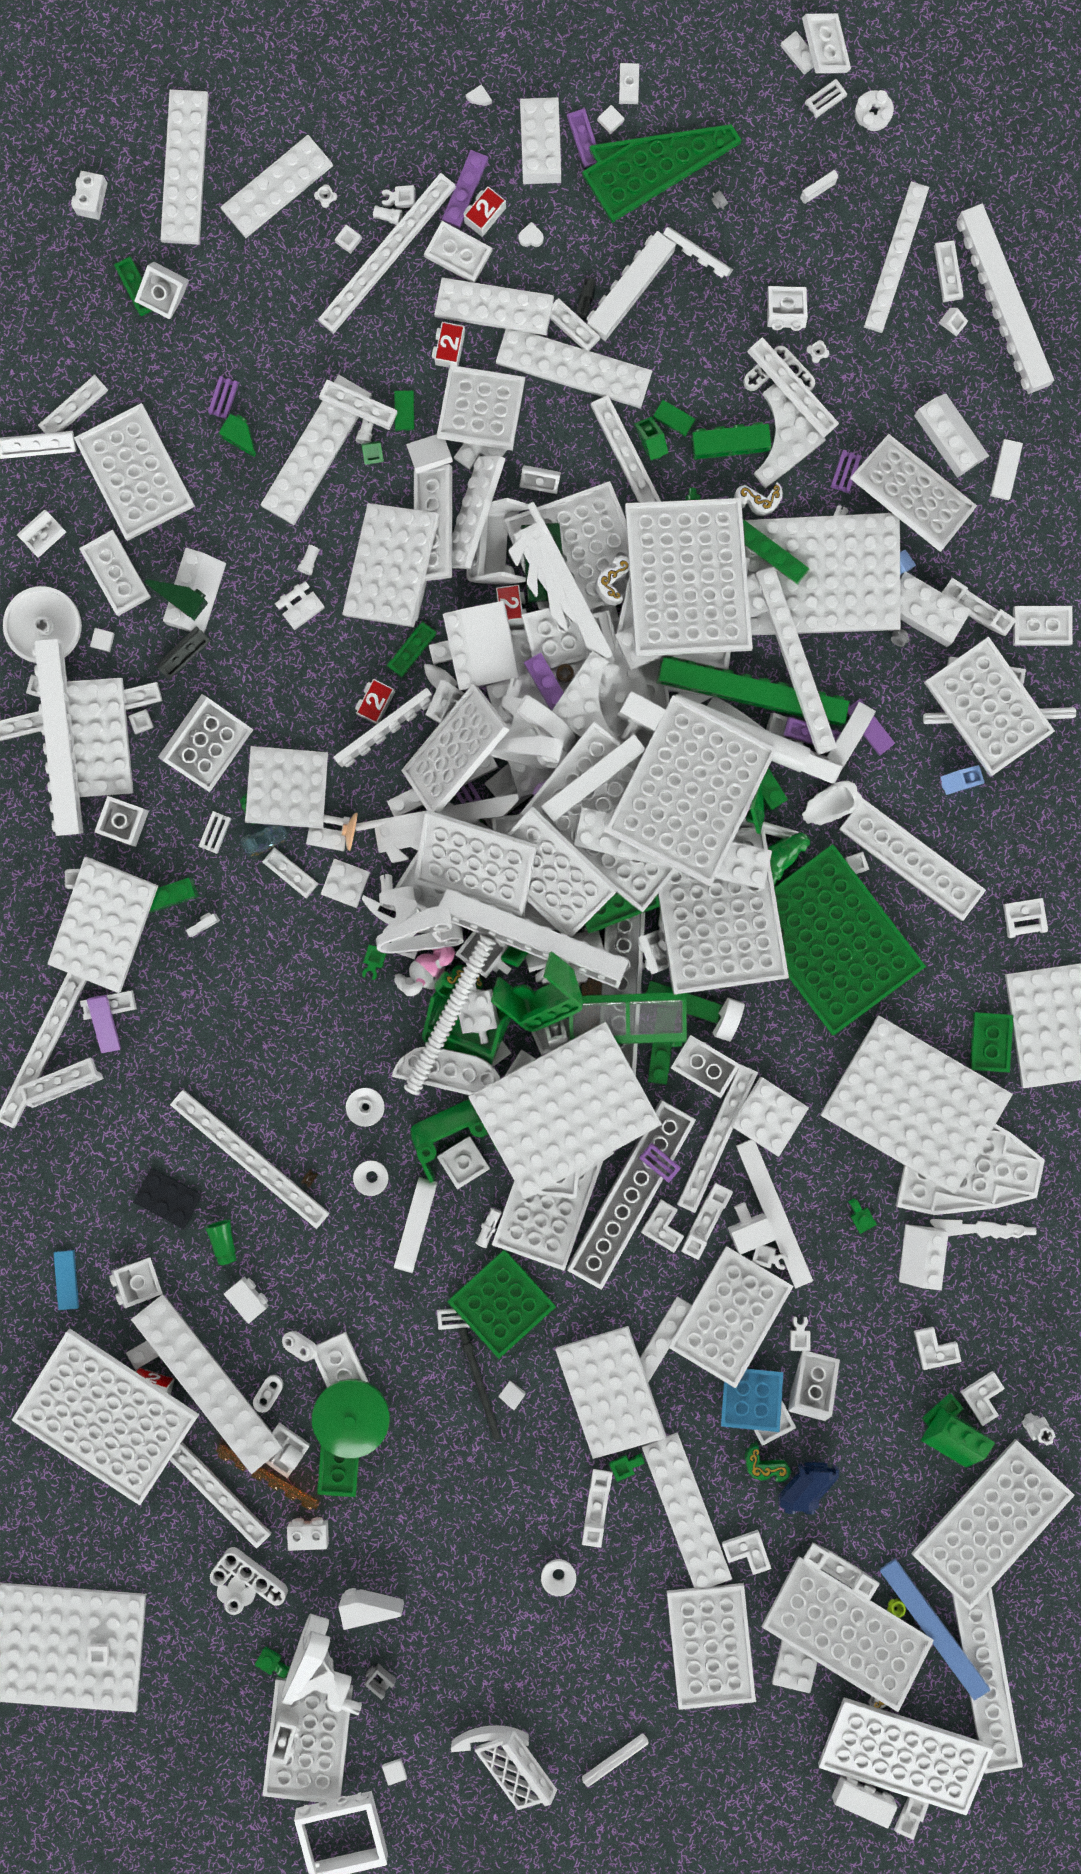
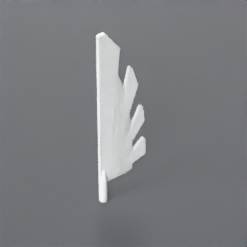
(553, 573)
(406, 829)

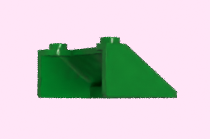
(468, 1042)

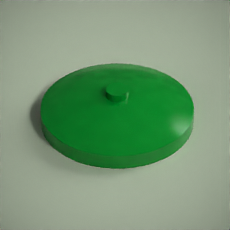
(350, 1418)

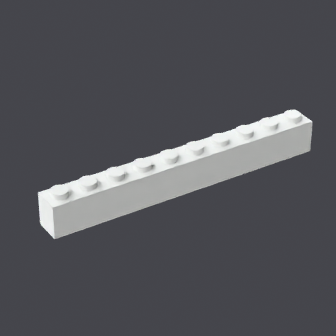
(1005, 299)
(58, 736)
(534, 938)

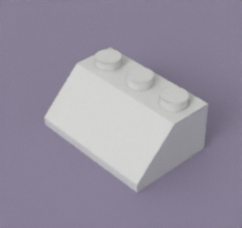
(923, 1256)

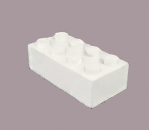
(540, 140)
(930, 610)

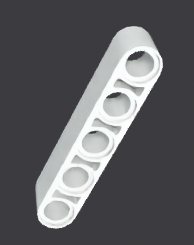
(415, 1225)

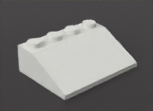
(481, 645)
(205, 743)

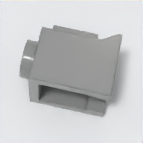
(376, 1687)

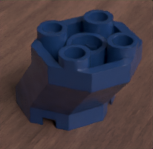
(808, 1487)

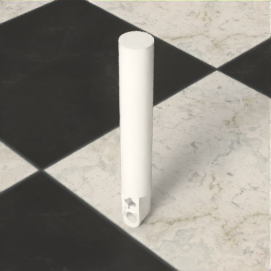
(788, 752)

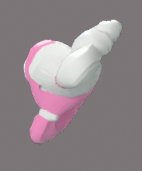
(423, 970)

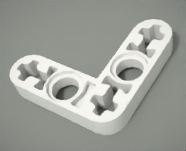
(790, 360)

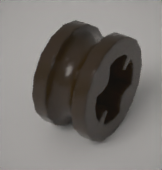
(560, 669)
(309, 1178)

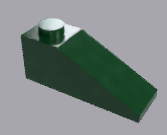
(182, 597)

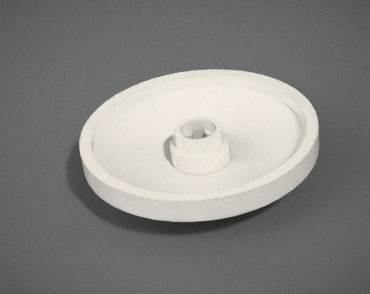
(41, 615)

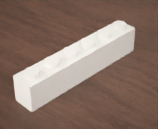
(631, 285)

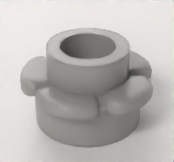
(719, 200)
(900, 634)

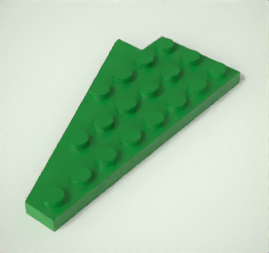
(642, 168)

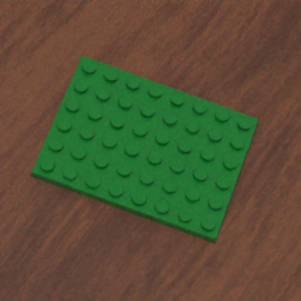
(839, 941)

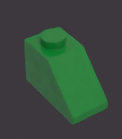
(238, 433)
(651, 438)

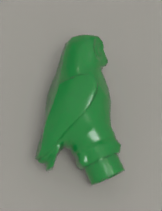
(786, 852)

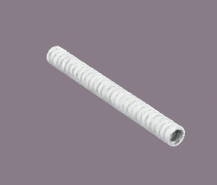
(449, 1015)

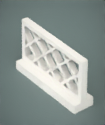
(525, 1766)

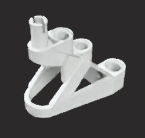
(524, 740)
(412, 919)
(314, 1662)

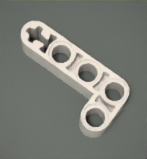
(250, 1579)

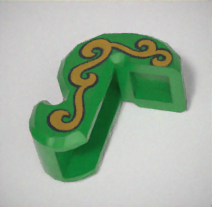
(447, 981)
(765, 1469)

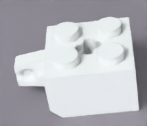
(494, 960)

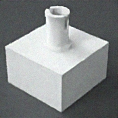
(639, 714)
(750, 1231)

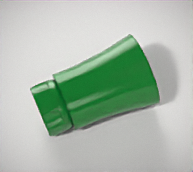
(222, 1241)

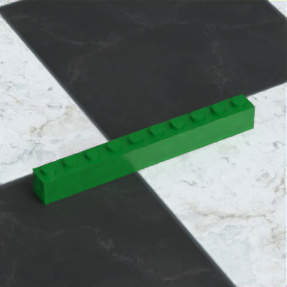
(744, 689)

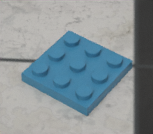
(754, 1401)

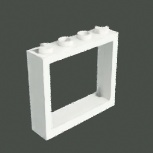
(346, 1863)

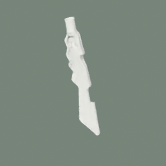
(983, 1229)

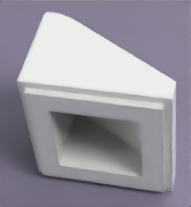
(953, 321)
(512, 1395)

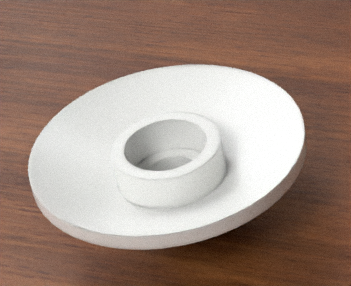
(358, 1114)

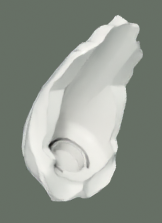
(832, 803)

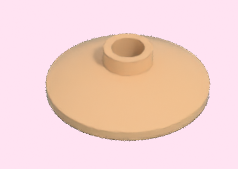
(348, 831)

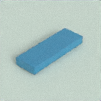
(66, 1280)

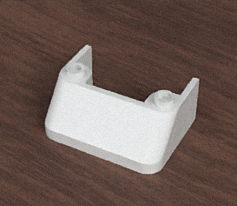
(490, 555)

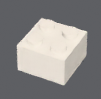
(121, 821)

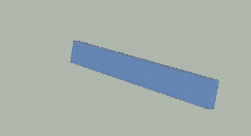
(935, 1629)

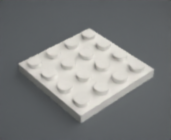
(481, 407)
(286, 787)

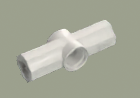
(1038, 1429)

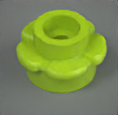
(900, 1607)

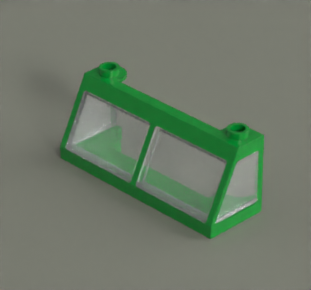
(634, 1017)

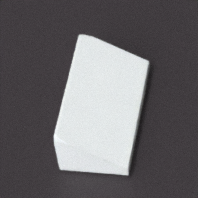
(540, 479)

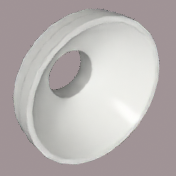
(366, 1187)
(554, 1586)

